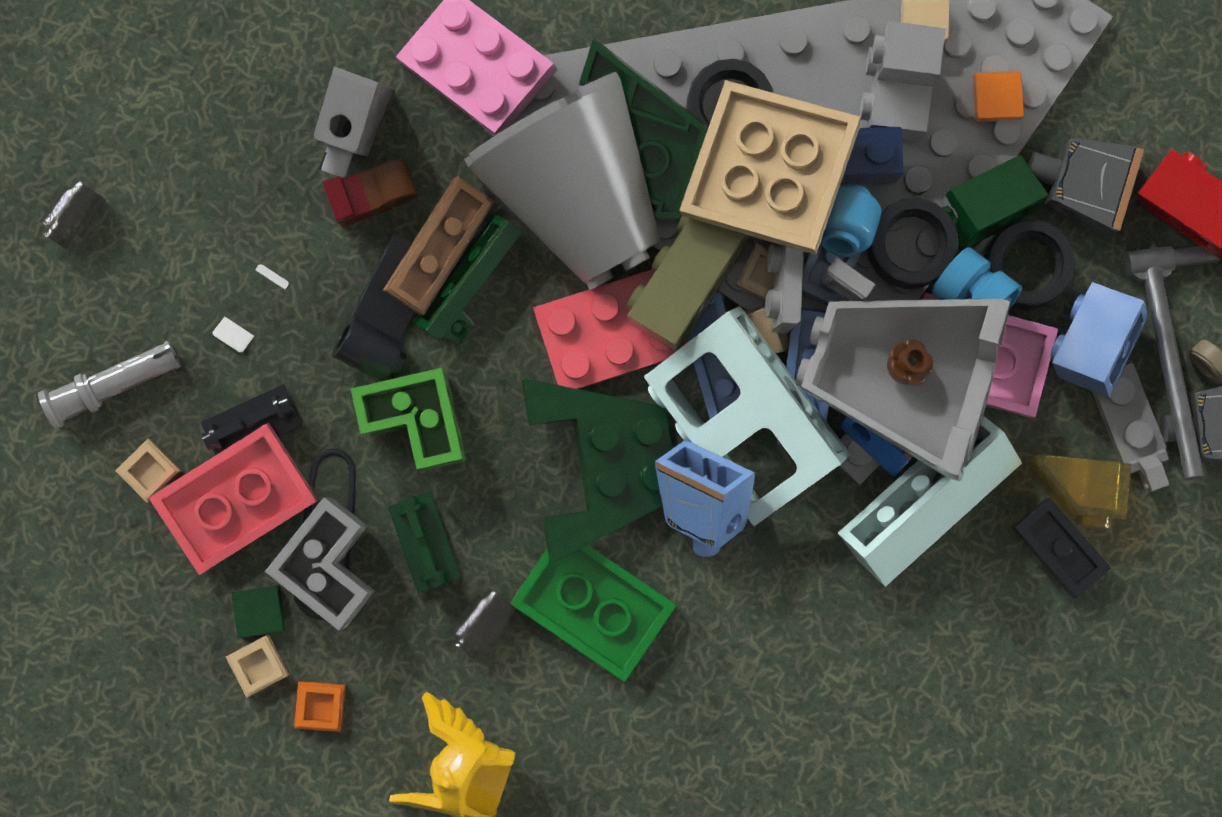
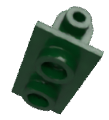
(424, 542)

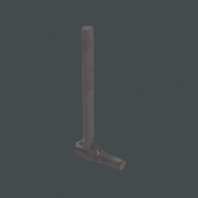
(1152, 268)

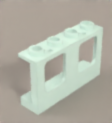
(765, 401)

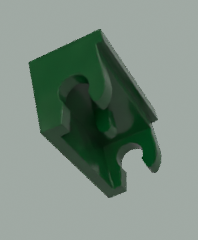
(994, 201)

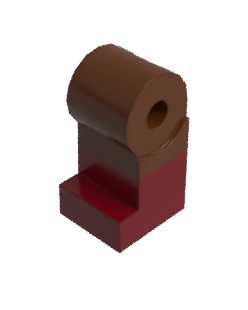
(370, 192)

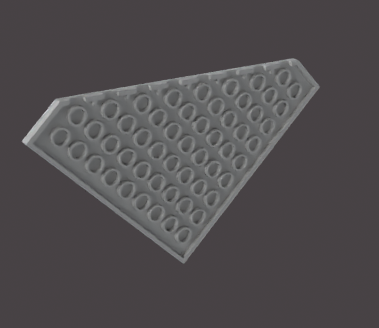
(822, 59)

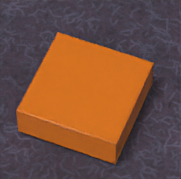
(998, 96)
(320, 706)

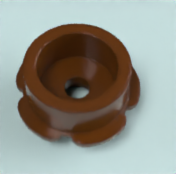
(900, 368)

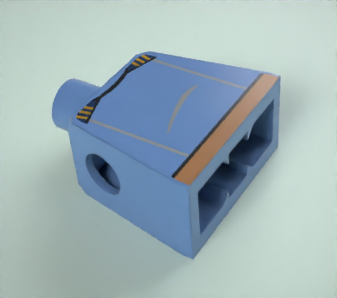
(704, 495)

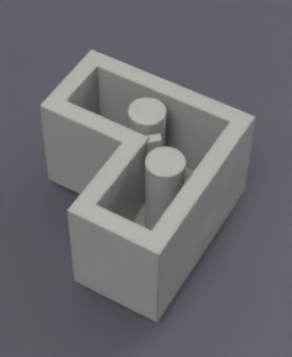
(903, 70)
(312, 566)

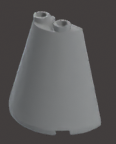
(575, 180)
(927, 420)

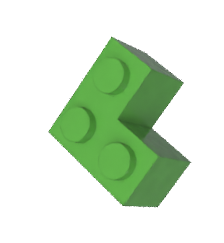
(418, 404)

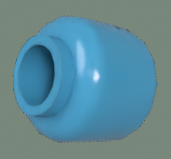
(851, 221)

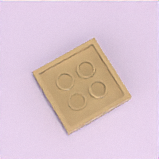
(770, 166)

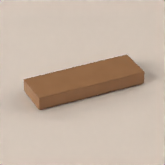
(438, 246)

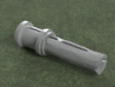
(89, 391)

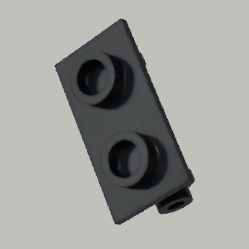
(245, 418)

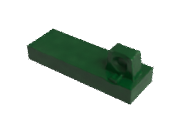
(446, 313)

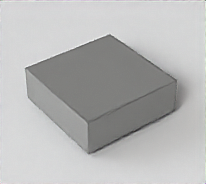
(847, 281)

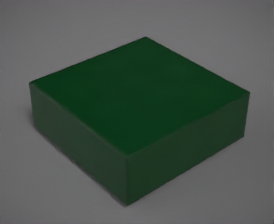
(258, 611)

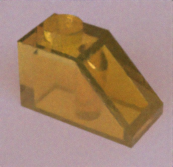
(1086, 486)

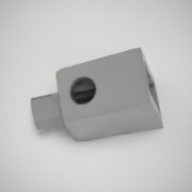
(355, 100)

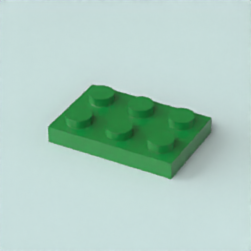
(595, 608)

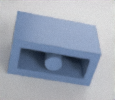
(1099, 338)

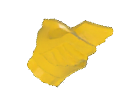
(467, 772)

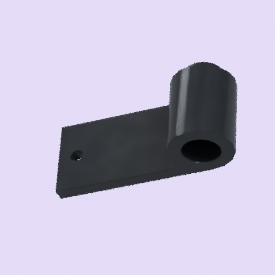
(377, 322)

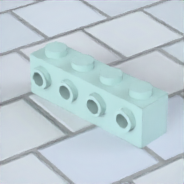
(925, 506)

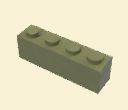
(685, 281)

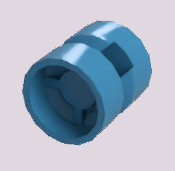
(971, 278)

